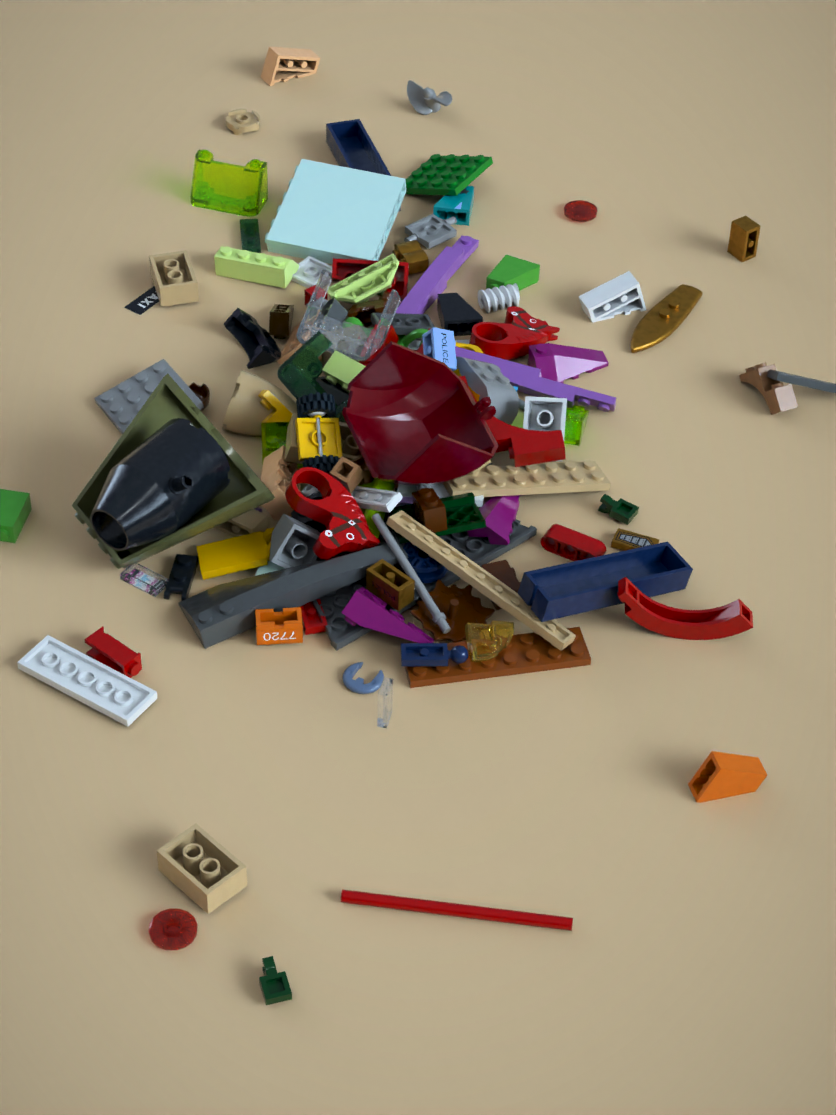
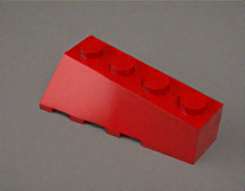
(346, 267)

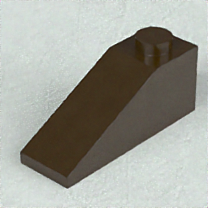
(280, 320)

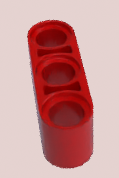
(571, 543)

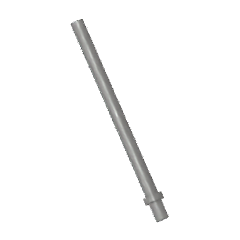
(438, 617)

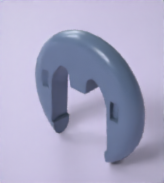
(358, 685)

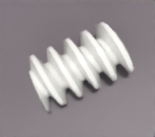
(499, 296)

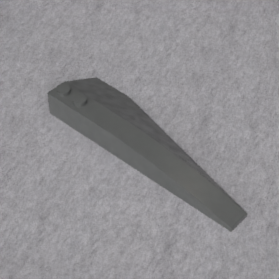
(232, 605)

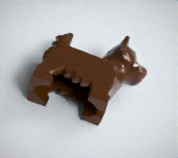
(363, 310)

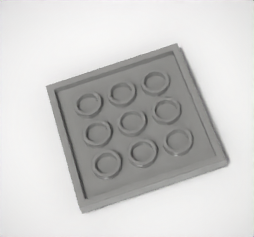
(128, 397)

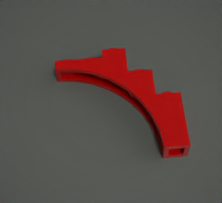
(526, 445)

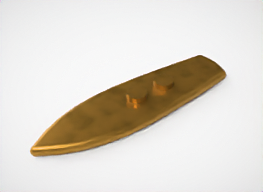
(664, 317)

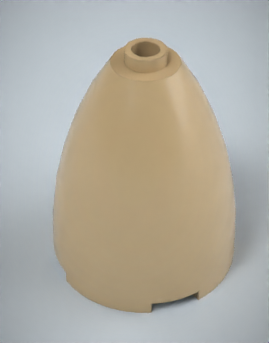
(245, 411)

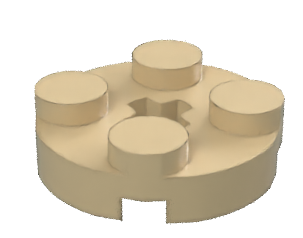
(242, 121)

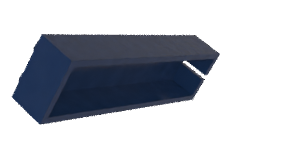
(354, 147)
(594, 581)

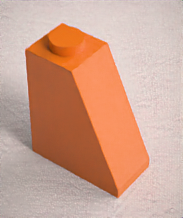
(726, 776)

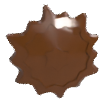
(458, 608)

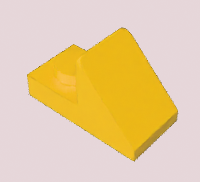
(279, 413)

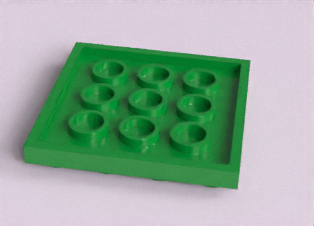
(446, 174)

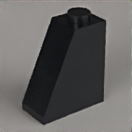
(456, 314)

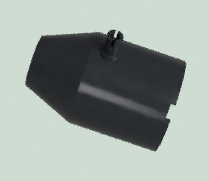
(160, 486)

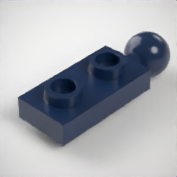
(431, 654)

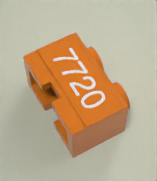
(279, 627)

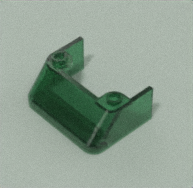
(304, 367)

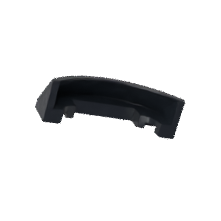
(254, 339)

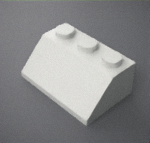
(545, 414)

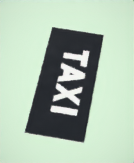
(144, 302)

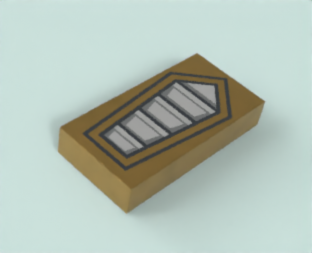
(629, 540)

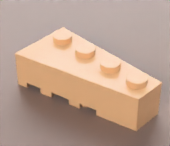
(276, 477)

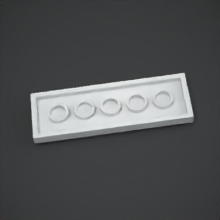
(87, 680)

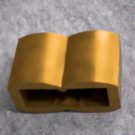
(412, 253)

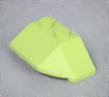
(366, 283)

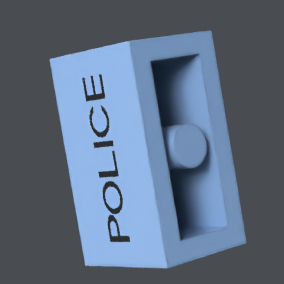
(441, 346)

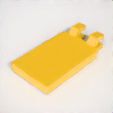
(235, 554)

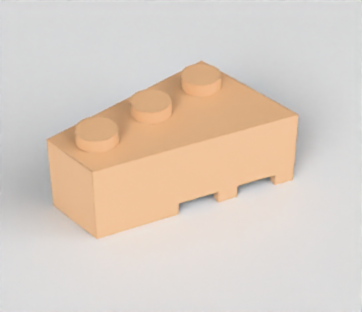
(288, 63)

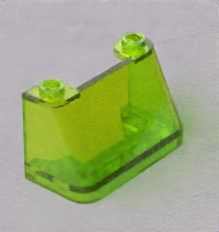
(229, 186)

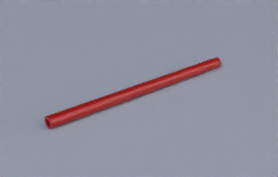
(457, 910)

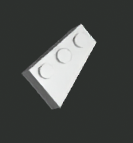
(613, 298)

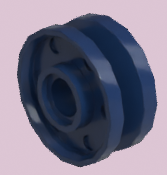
(425, 567)

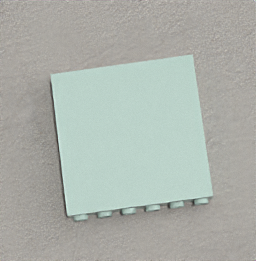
(335, 213)

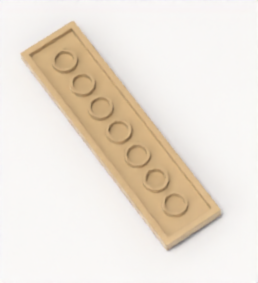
(531, 479)

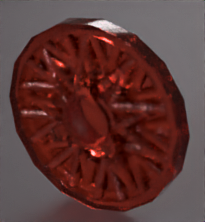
(580, 210)
(173, 929)

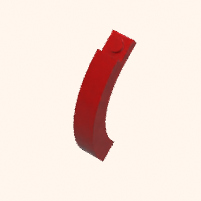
(682, 623)

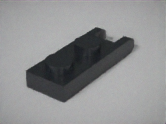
(181, 576)

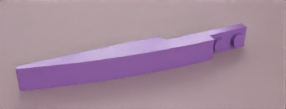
(436, 276)
(530, 382)

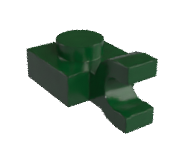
(621, 510)
(273, 984)

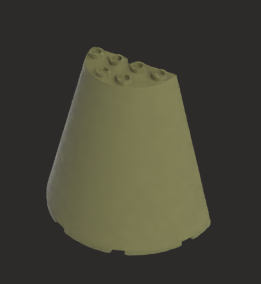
(240, 496)

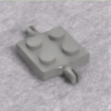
(431, 230)

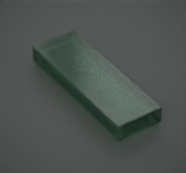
(250, 235)

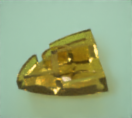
(487, 640)

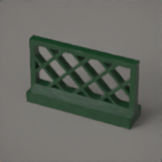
(456, 507)

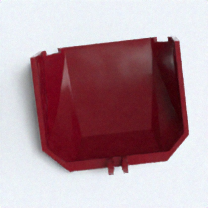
(417, 419)

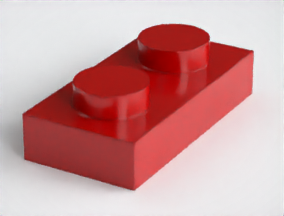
(310, 619)

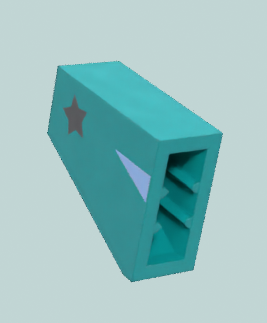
(457, 206)

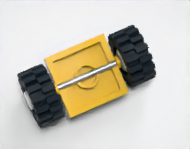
(318, 432)

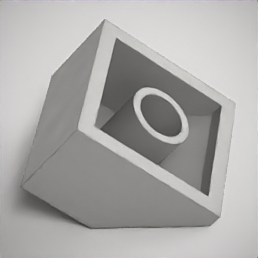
(292, 543)

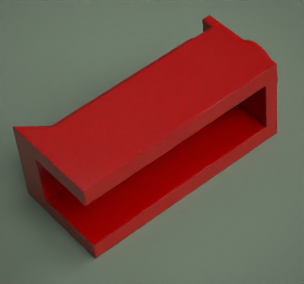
(113, 653)

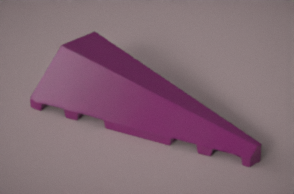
(499, 515)

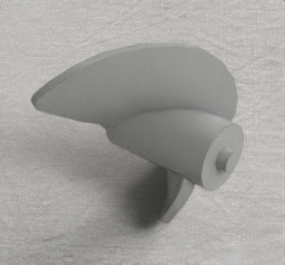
(425, 100)

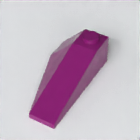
(564, 362)
(370, 612)

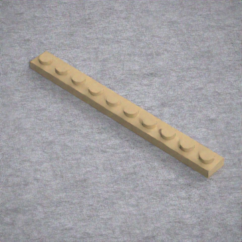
(478, 578)

